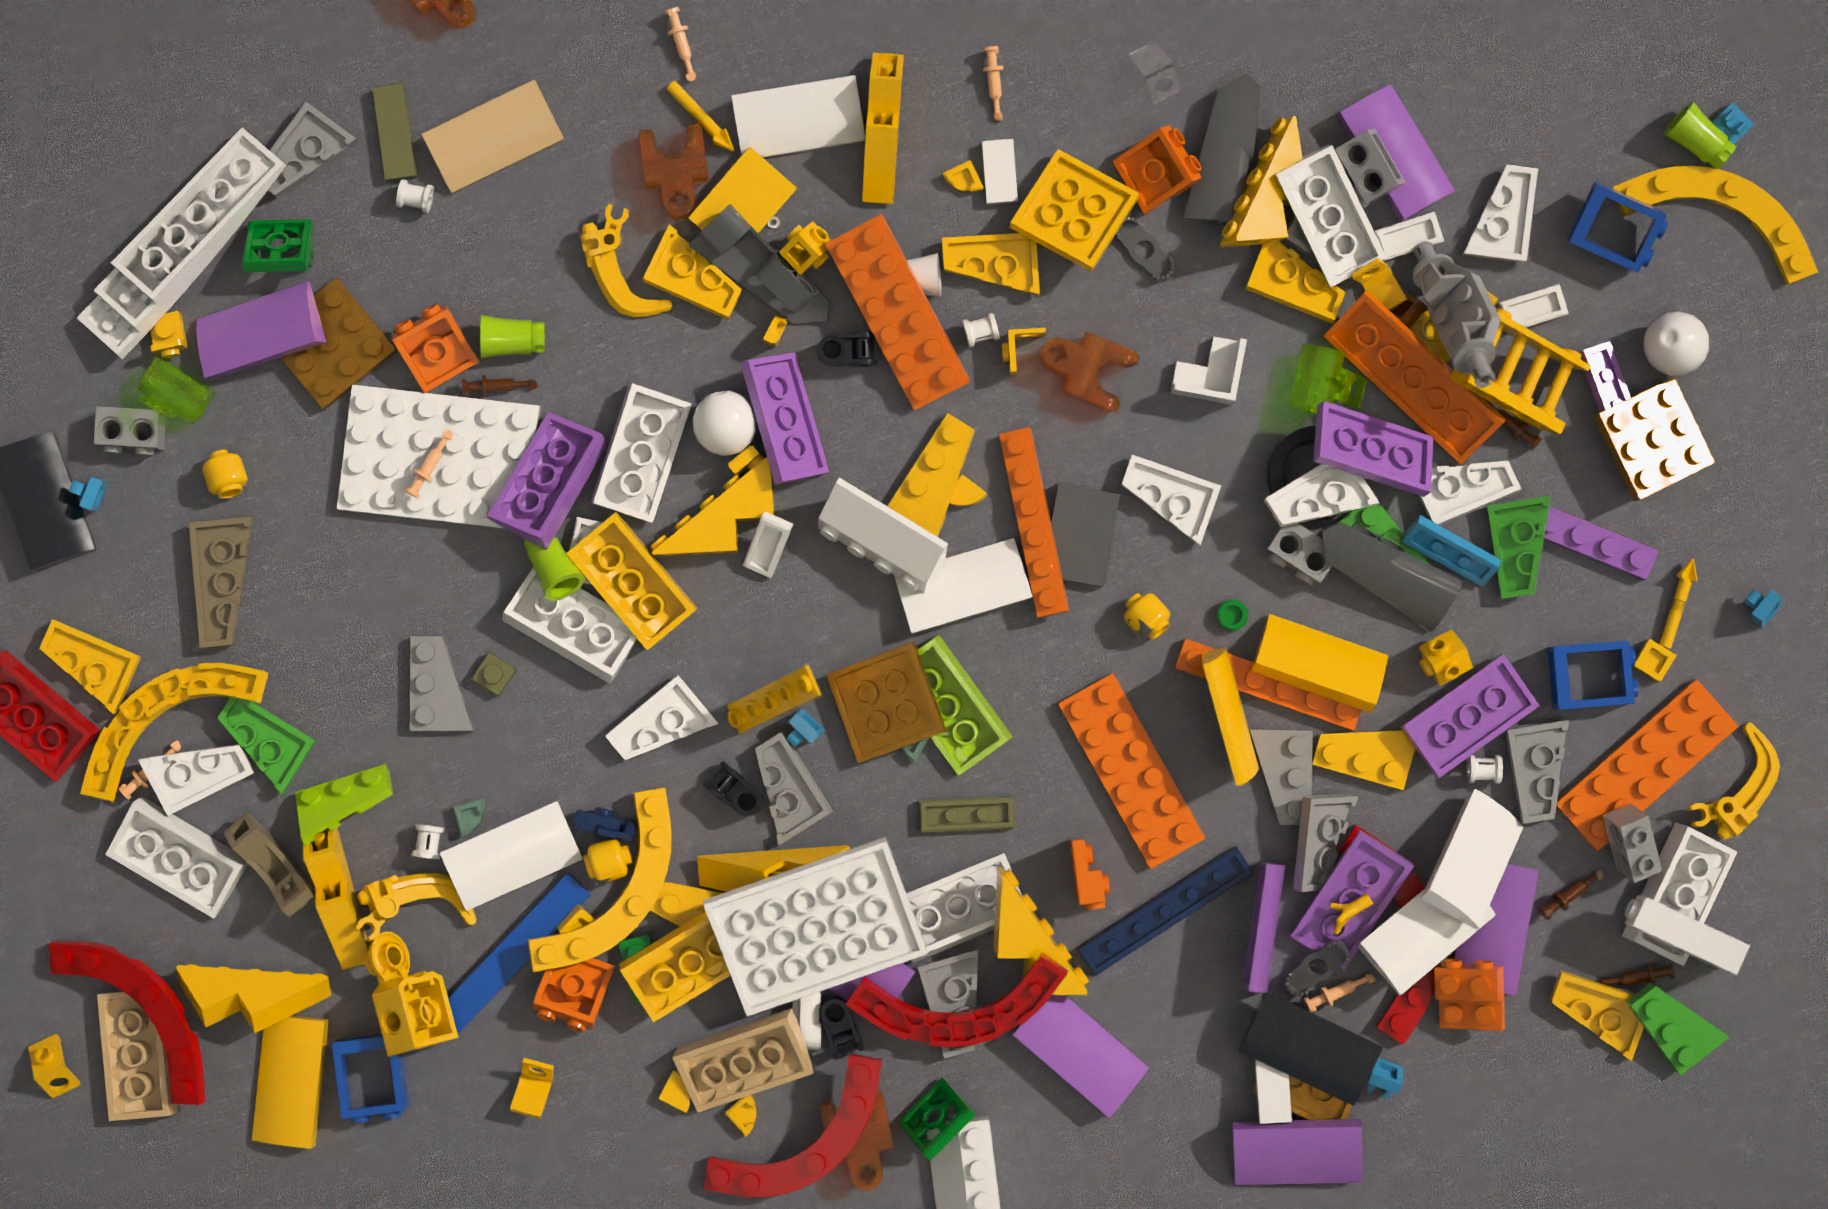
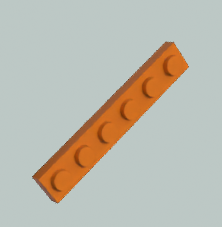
(1034, 522)
(1269, 689)

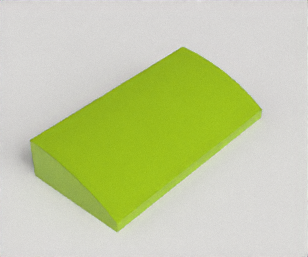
(969, 719)

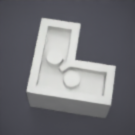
(1219, 379)

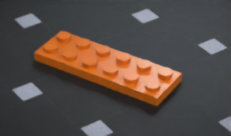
(897, 311)
(1413, 377)
(1647, 761)
(1131, 771)

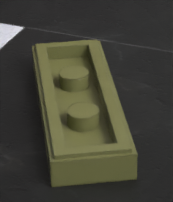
(394, 132)
(967, 814)

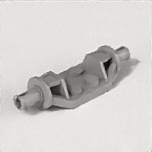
(1459, 312)

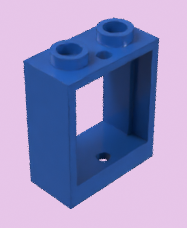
(1588, 213)
(1560, 678)
(362, 1114)

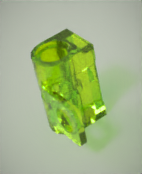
(1323, 379)
(174, 391)

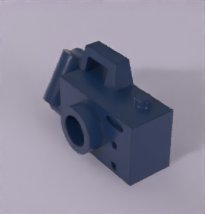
(605, 824)

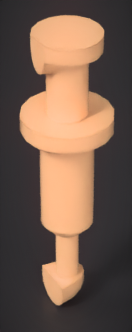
(680, 40)
(994, 79)
(428, 466)
(141, 778)
(1335, 992)

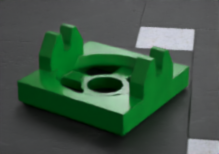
(276, 230)
(925, 1107)

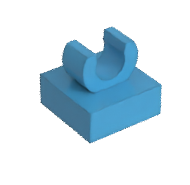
(1733, 122)
(91, 493)
(1763, 607)
(805, 727)
(1387, 1077)

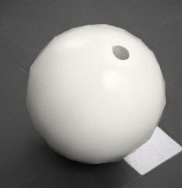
(1676, 343)
(724, 423)

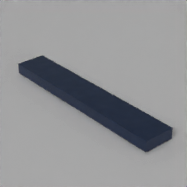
(1165, 911)

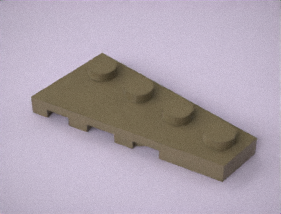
(219, 570)

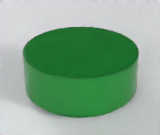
(1232, 615)

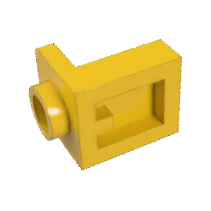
(168, 336)

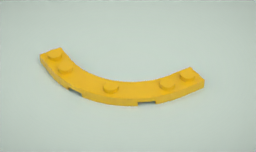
(1735, 194)
(153, 700)
(633, 902)

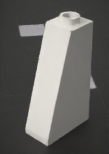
(1686, 934)

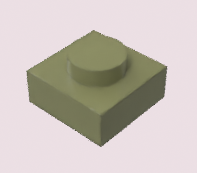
(494, 674)

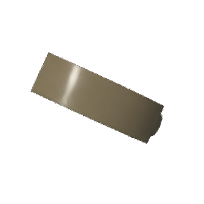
(271, 862)

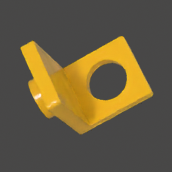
(1381, 283)
(1008, 349)
(49, 1064)
(532, 1088)

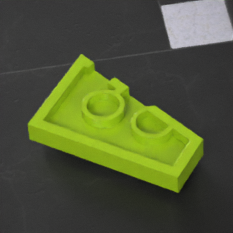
(332, 801)

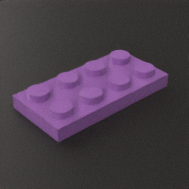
(784, 417)
(1373, 449)
(1469, 716)
(1362, 869)

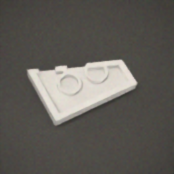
(1507, 218)
(1467, 489)
(1173, 495)
(1319, 495)
(661, 719)
(195, 774)

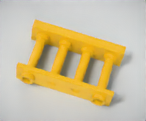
(1521, 402)

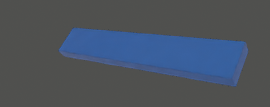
(514, 951)

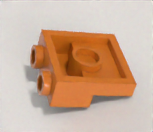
(1158, 168)
(434, 347)
(1089, 883)
(573, 993)
(1470, 995)

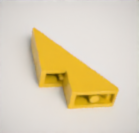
(882, 128)
(1260, 210)
(716, 525)
(774, 700)
(737, 870)
(336, 897)
(1023, 935)
(258, 994)

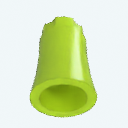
(1700, 136)
(510, 337)
(555, 570)

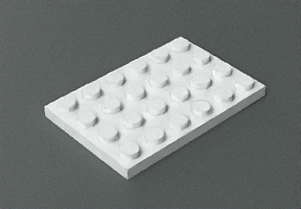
(395, 431)
(815, 926)

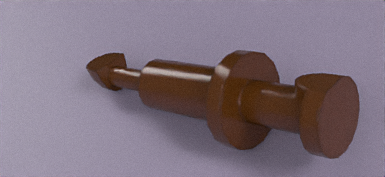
(495, 385)
(1518, 429)
(1562, 899)
(1641, 975)

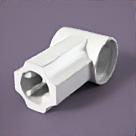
(807, 1015)

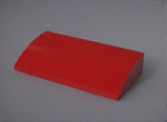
(40, 720)

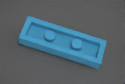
(1451, 550)

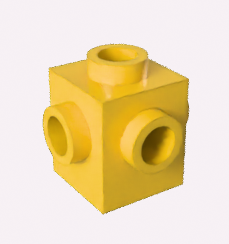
(806, 247)
(1444, 657)

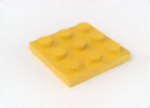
(1074, 210)

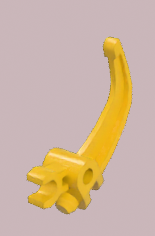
(600, 255)
(1737, 812)
(389, 893)

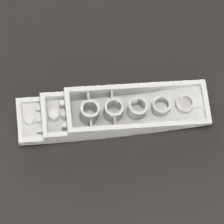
(180, 243)

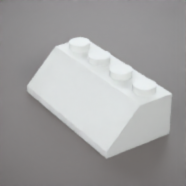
(882, 536)
(966, 1169)

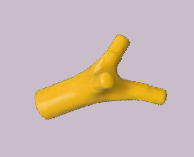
(1350, 910)

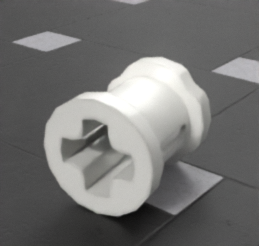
(414, 196)
(981, 329)
(1484, 769)
(432, 850)

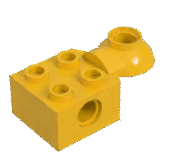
(409, 1007)

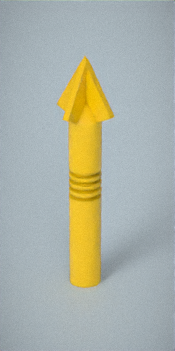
(720, 136)
(1687, 576)

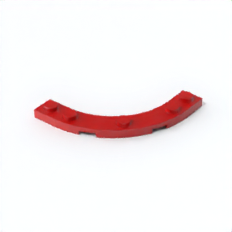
(153, 996)
(1408, 1008)
(964, 1027)
(821, 1157)

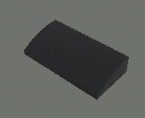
(40, 502)
(1310, 1048)

